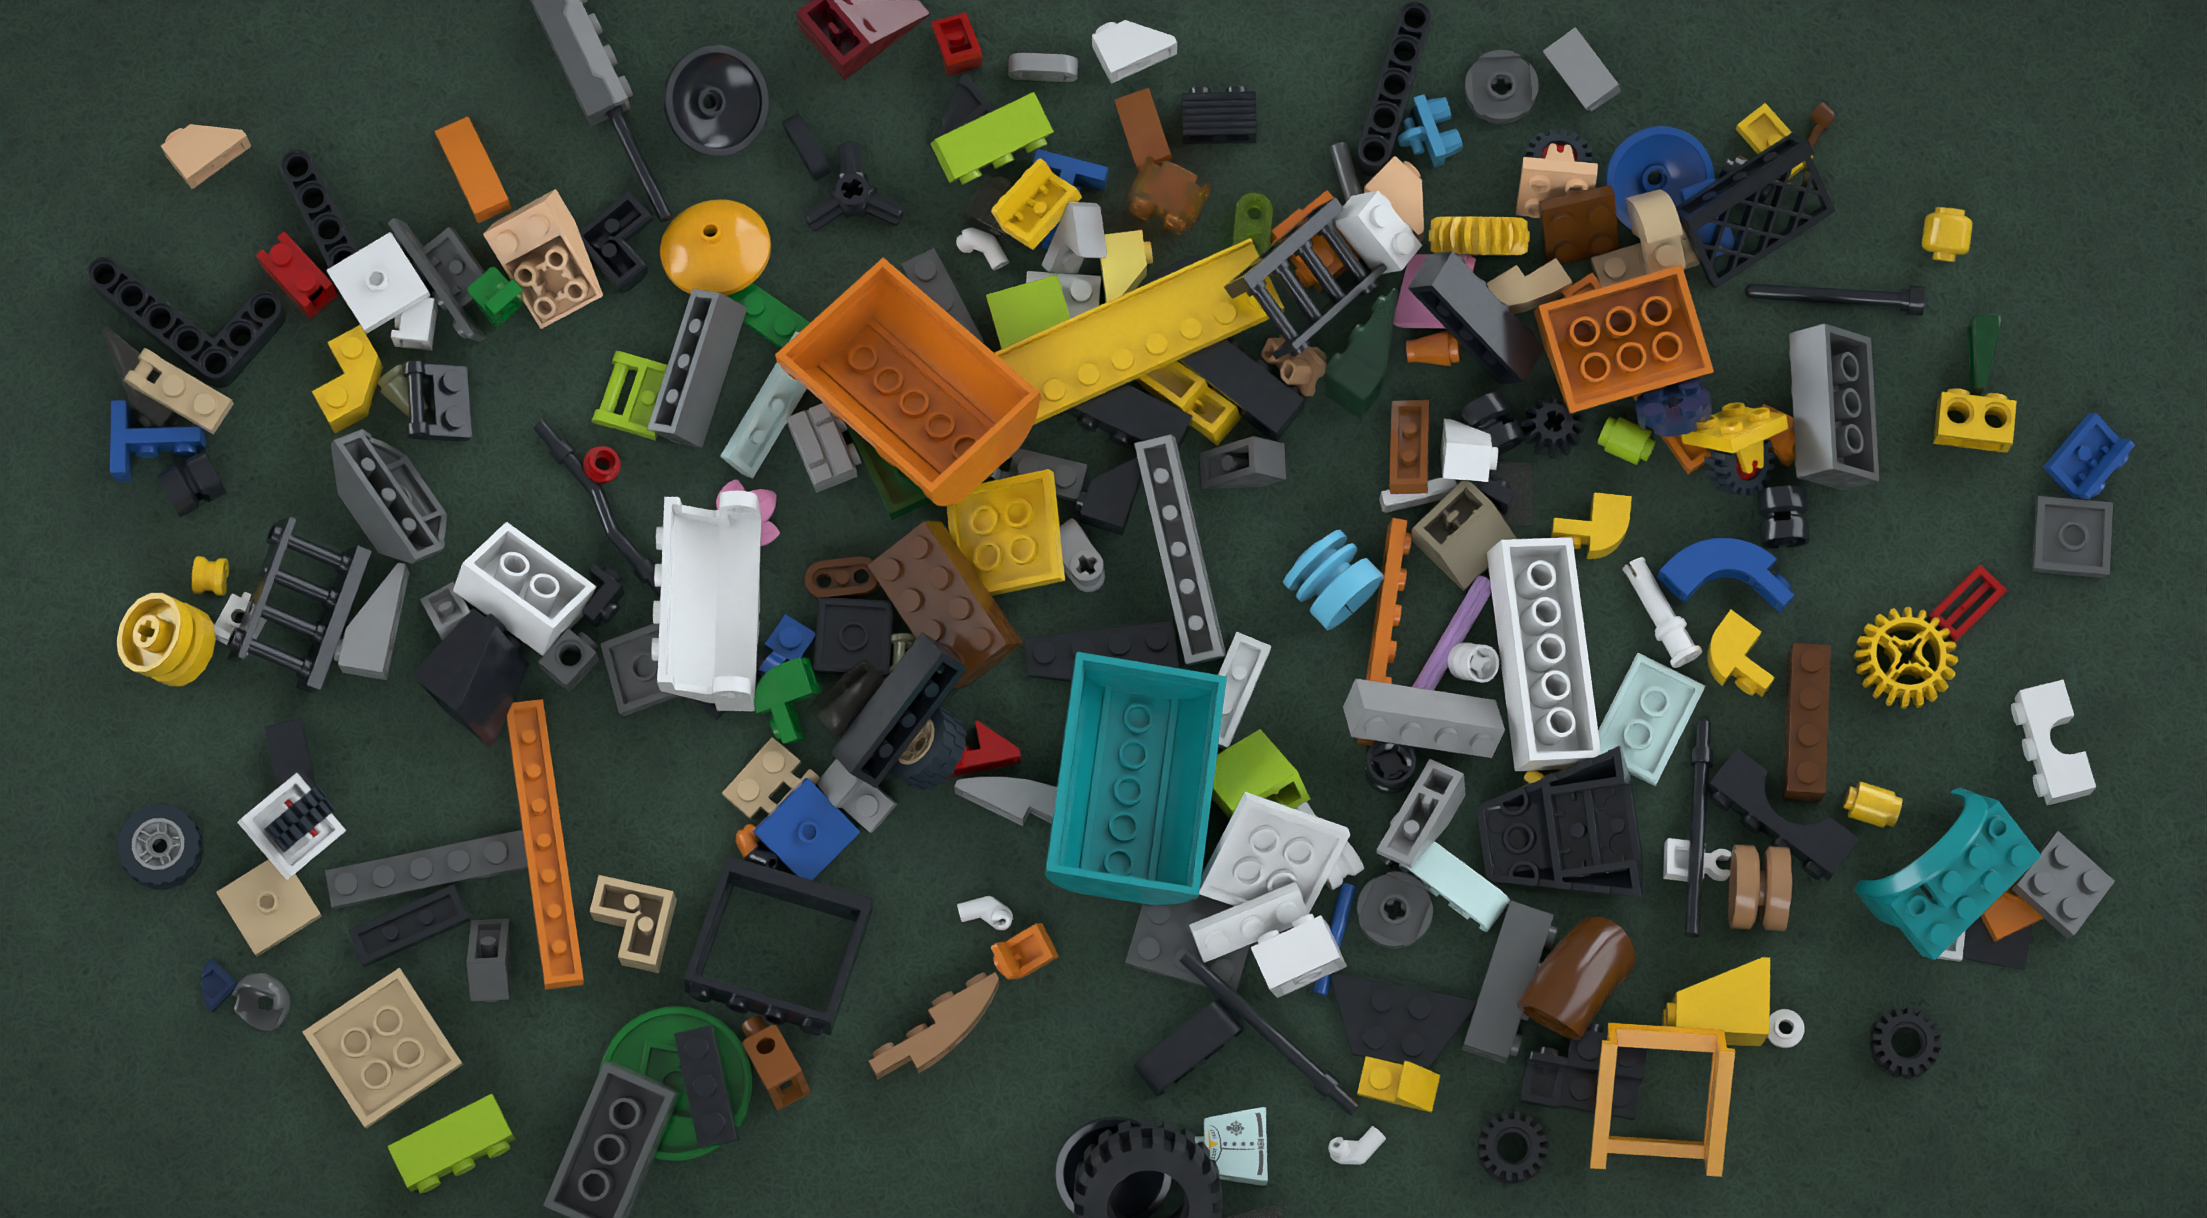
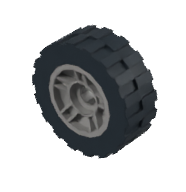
(147, 829)

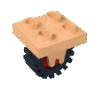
(1554, 168)

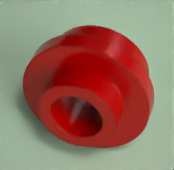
(605, 455)

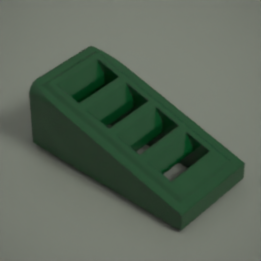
(1982, 341)

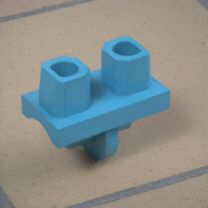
(1428, 115)

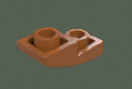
(1143, 127)

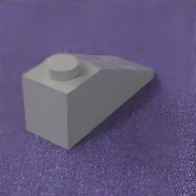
(373, 631)
(1424, 814)

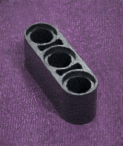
(1187, 1046)

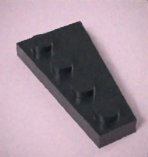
(1054, 654)

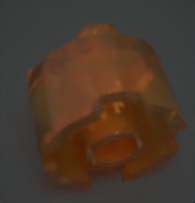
(1168, 195)

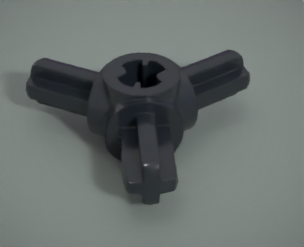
(849, 180)

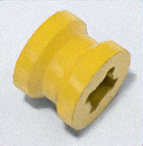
(210, 575)

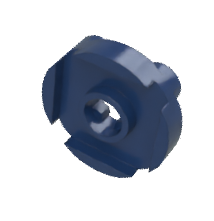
(1656, 409)

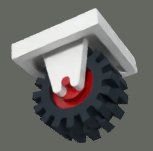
(292, 825)

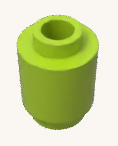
(1626, 440)

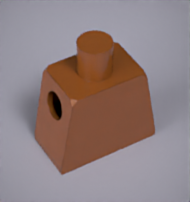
(775, 1066)

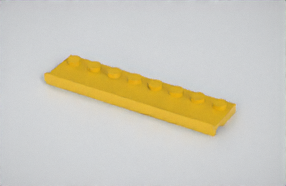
(1137, 332)

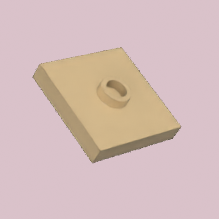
(268, 906)

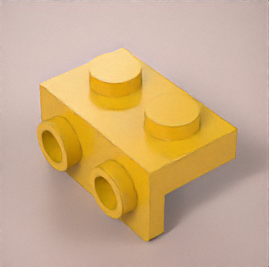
(1034, 204)

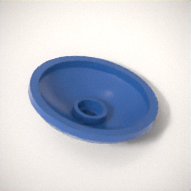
(1664, 149)

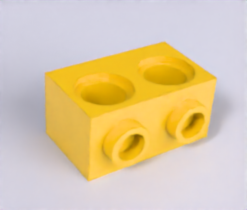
(1975, 431)

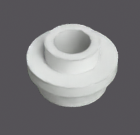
(1785, 1040)

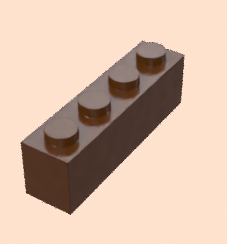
(1806, 722)

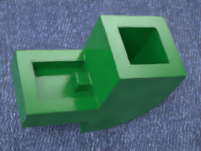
(779, 692)

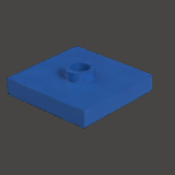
(806, 831)

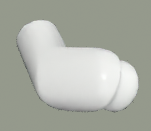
(984, 242)
(989, 910)
(1356, 1151)

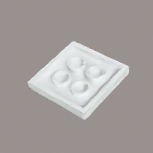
(1269, 849)

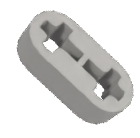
(1043, 67)

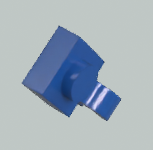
(786, 643)

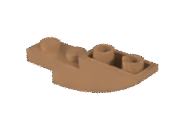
(953, 1020)

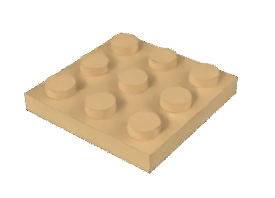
(382, 1048)

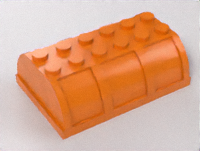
(913, 384)

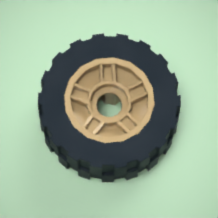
(932, 752)

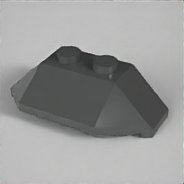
(388, 498)

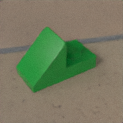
(496, 296)

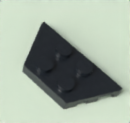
(1397, 1020)

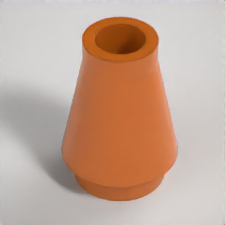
(1434, 349)

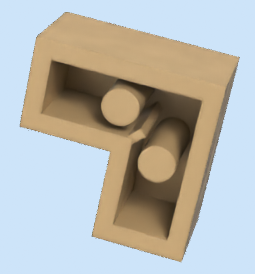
(643, 912)

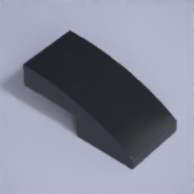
(289, 752)

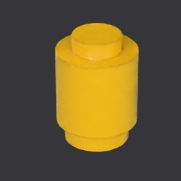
(1872, 805)

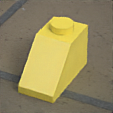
(1125, 263)

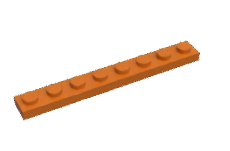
(544, 845)

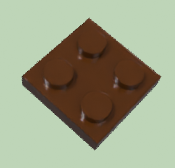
(1579, 225)

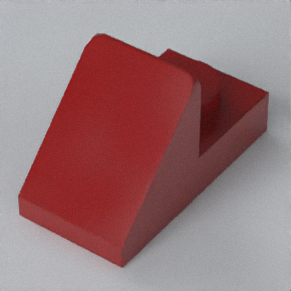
(957, 44)
(993, 753)

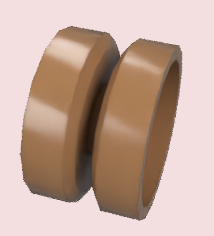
(1764, 888)

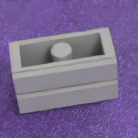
(823, 447)

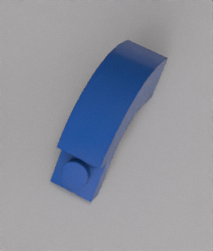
(1725, 559)

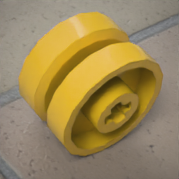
(166, 639)

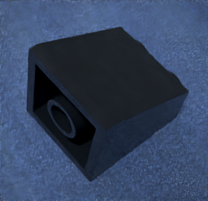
(475, 674)

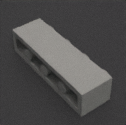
(1423, 718)

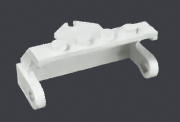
(709, 601)

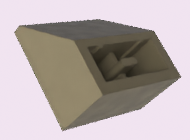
(1461, 533)

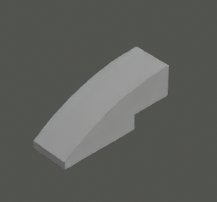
(1009, 796)

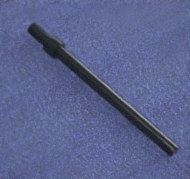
(1701, 761)
(1324, 1082)

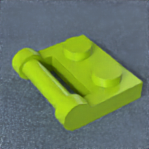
(641, 398)

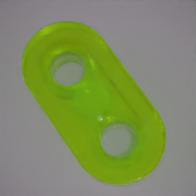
(1257, 229)

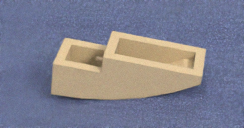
(1535, 289)

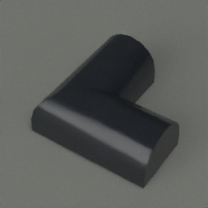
(607, 240)

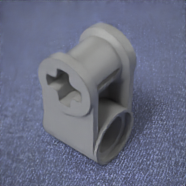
(1077, 553)

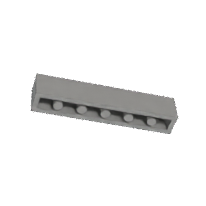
(1180, 550)

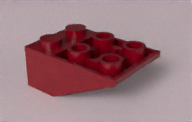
(857, 30)

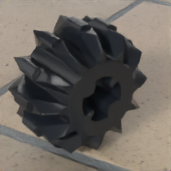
(1537, 430)

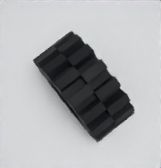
(1921, 1026)
(1518, 1125)

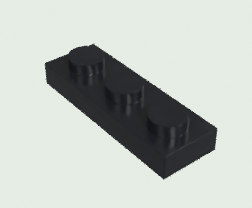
(409, 925)

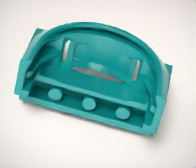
(1962, 872)

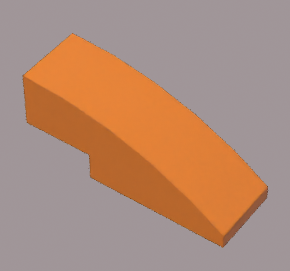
(473, 169)

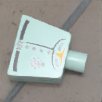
(1238, 1145)

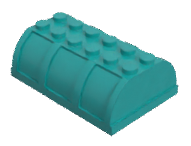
(1135, 781)

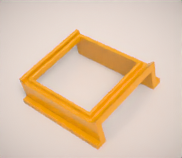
(1718, 1103)

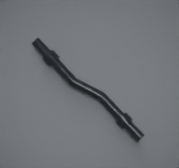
(563, 453)

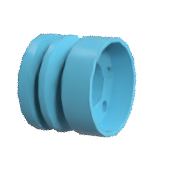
(1327, 573)

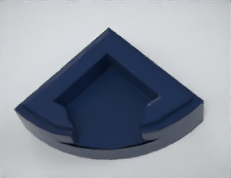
(216, 985)

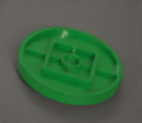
(651, 1049)

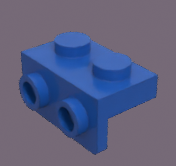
(2088, 458)

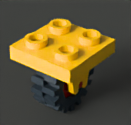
(1738, 446)

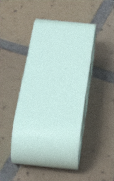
(1460, 885)

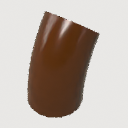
(1578, 977)

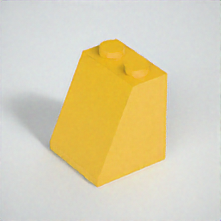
(1728, 1002)

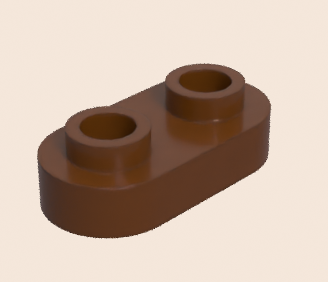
(842, 576)

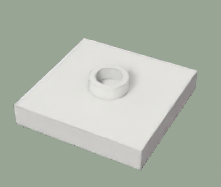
(378, 282)

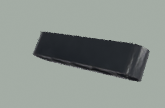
(1399, 73)
(322, 217)

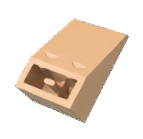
(545, 258)

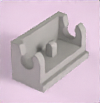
(1582, 70)

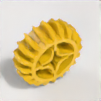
(1479, 235)
(1919, 668)

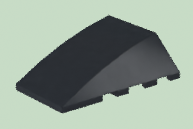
(1567, 830)

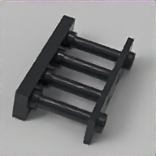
(1275, 262)
(335, 600)

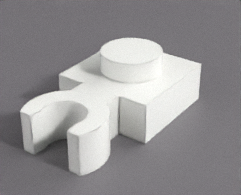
(1677, 857)

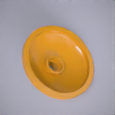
(718, 262)

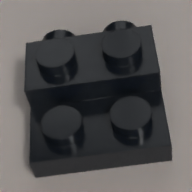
(1582, 1074)

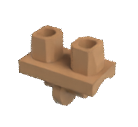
(1298, 370)

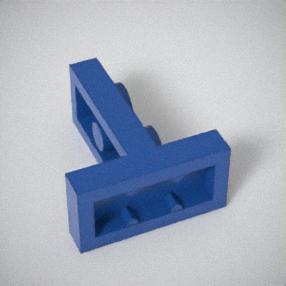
(1073, 172)
(146, 441)

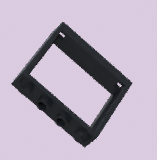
(789, 889)

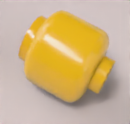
(1947, 233)

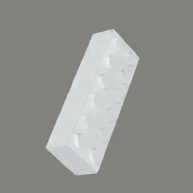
(1543, 653)

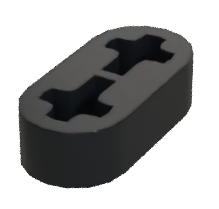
(806, 146)

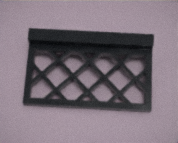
(1748, 181)

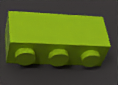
(992, 139)
(452, 1144)

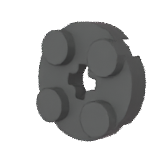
(1488, 103)
(1384, 891)

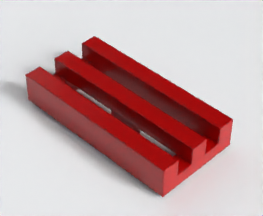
(1989, 582)

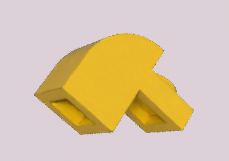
(1605, 529)
(1728, 655)

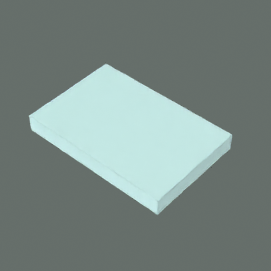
(1649, 716)

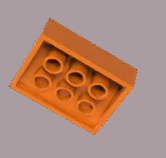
(1623, 339)

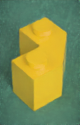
(351, 394)

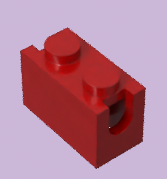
(297, 275)

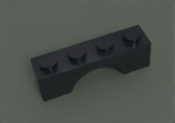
(1818, 845)

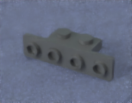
(450, 271)

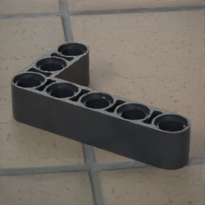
(181, 329)

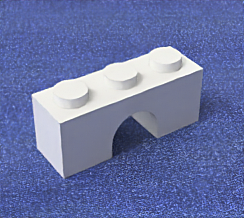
(2058, 774)

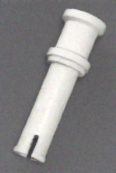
(1669, 626)

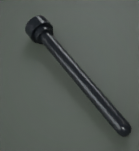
(1908, 299)

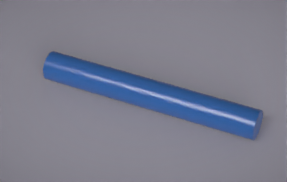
(1337, 928)

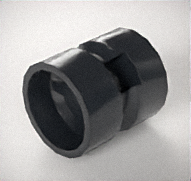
(1491, 416)
(191, 483)
(1783, 504)
(1389, 767)

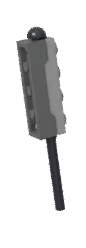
(595, 82)

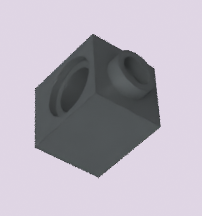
(569, 676)

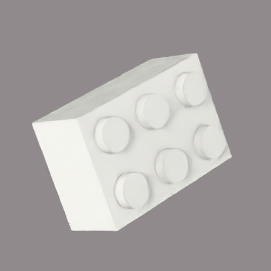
(524, 588)

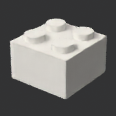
(1298, 955)

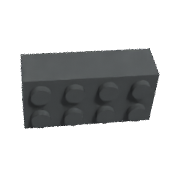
(1833, 407)
(612, 1145)

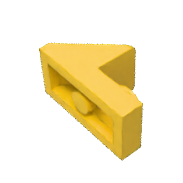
(1399, 1084)

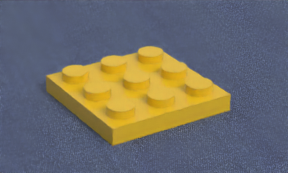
(1011, 532)

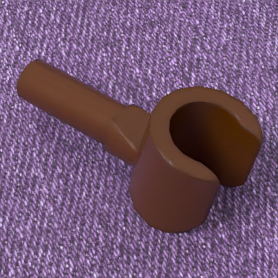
(1822, 116)

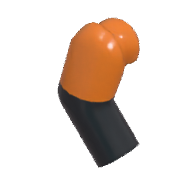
(747, 844)

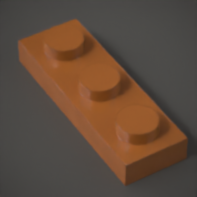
(1409, 447)

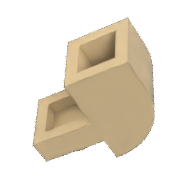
(1659, 229)

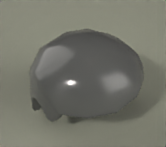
(255, 986)

